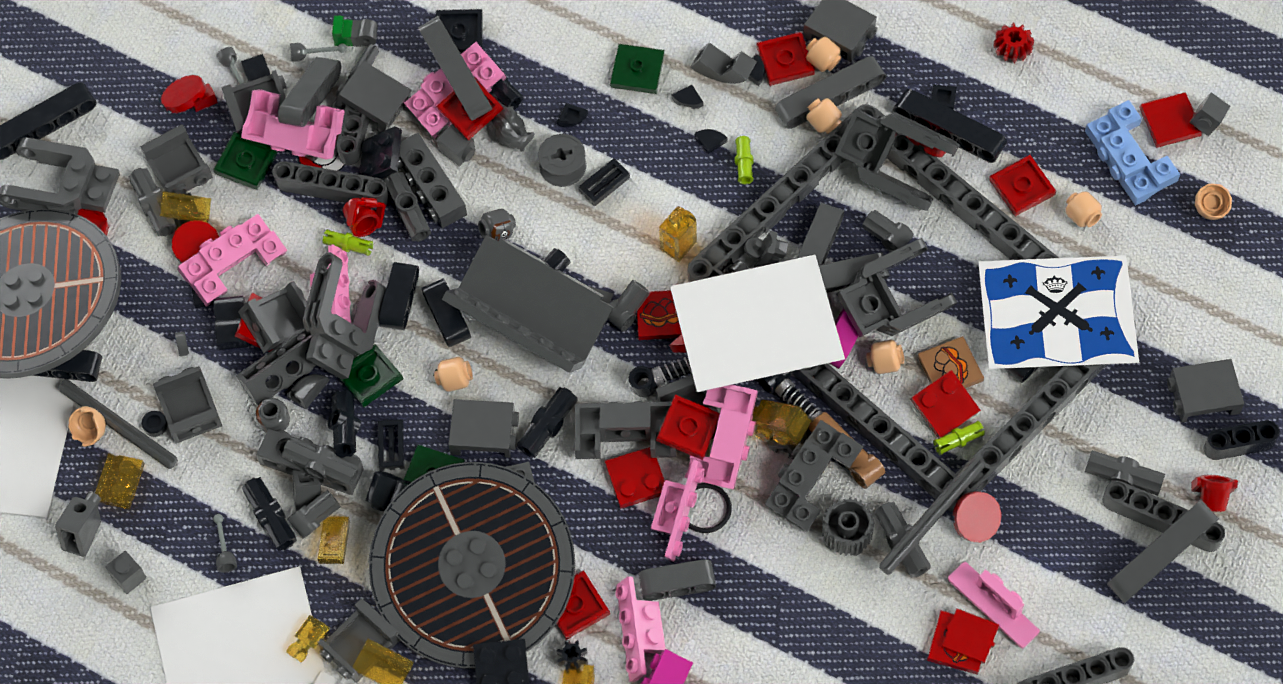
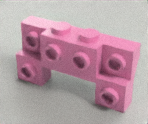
(437, 88)
(314, 139)
(227, 251)
(731, 434)

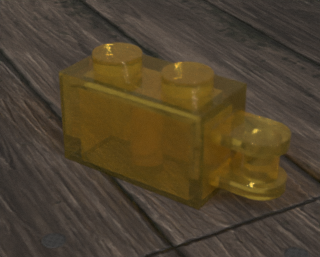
(678, 233)
(780, 422)

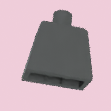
(79, 524)

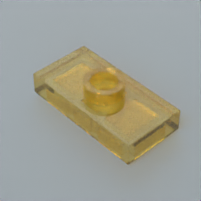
(185, 207)
(333, 540)

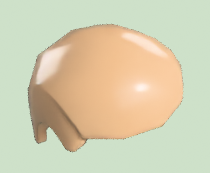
(1213, 201)
(87, 425)

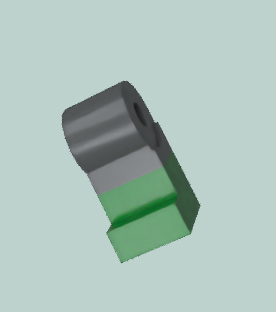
(354, 32)

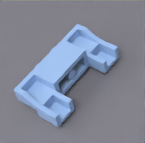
(1124, 156)

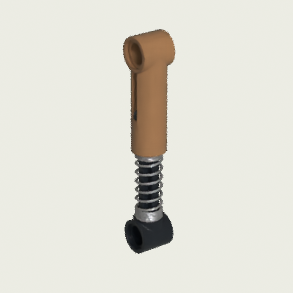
(657, 376)
(865, 468)

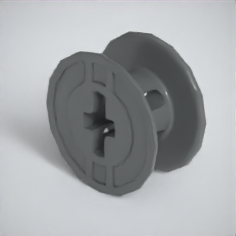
(564, 148)

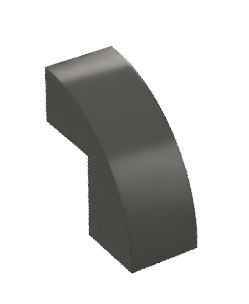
(720, 67)

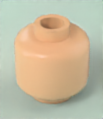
(823, 54)
(824, 115)
(1083, 209)
(885, 357)
(453, 374)

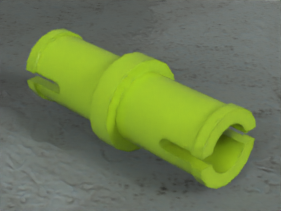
(744, 159)
(348, 242)
(959, 437)

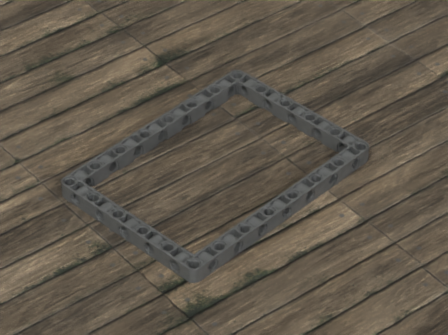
(829, 384)

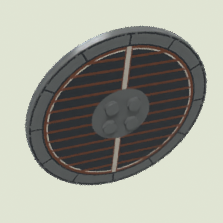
(54, 289)
(471, 562)

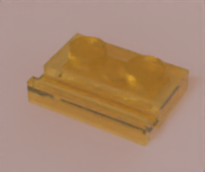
(119, 480)

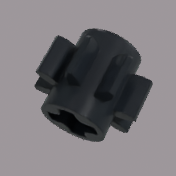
(568, 651)

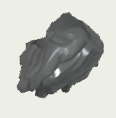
(511, 129)

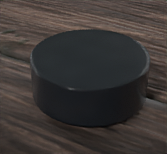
(154, 423)

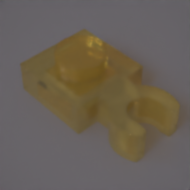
(307, 637)

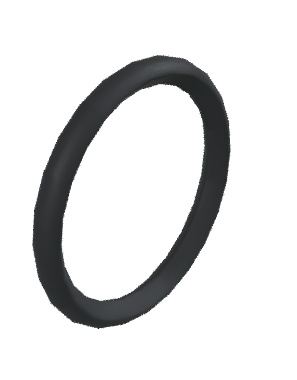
(727, 515)

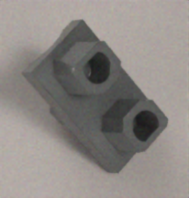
(766, 251)

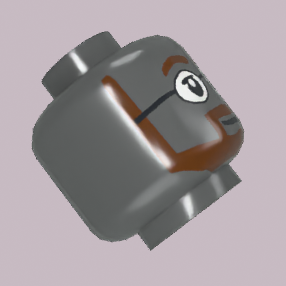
(497, 224)
(272, 415)

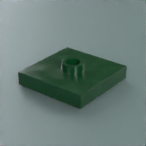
(637, 68)
(245, 161)
(371, 376)
(427, 460)

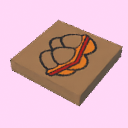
(951, 356)

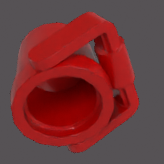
(360, 216)
(1214, 490)

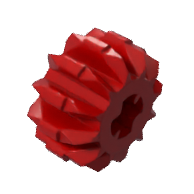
(1013, 42)

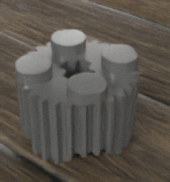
(845, 539)

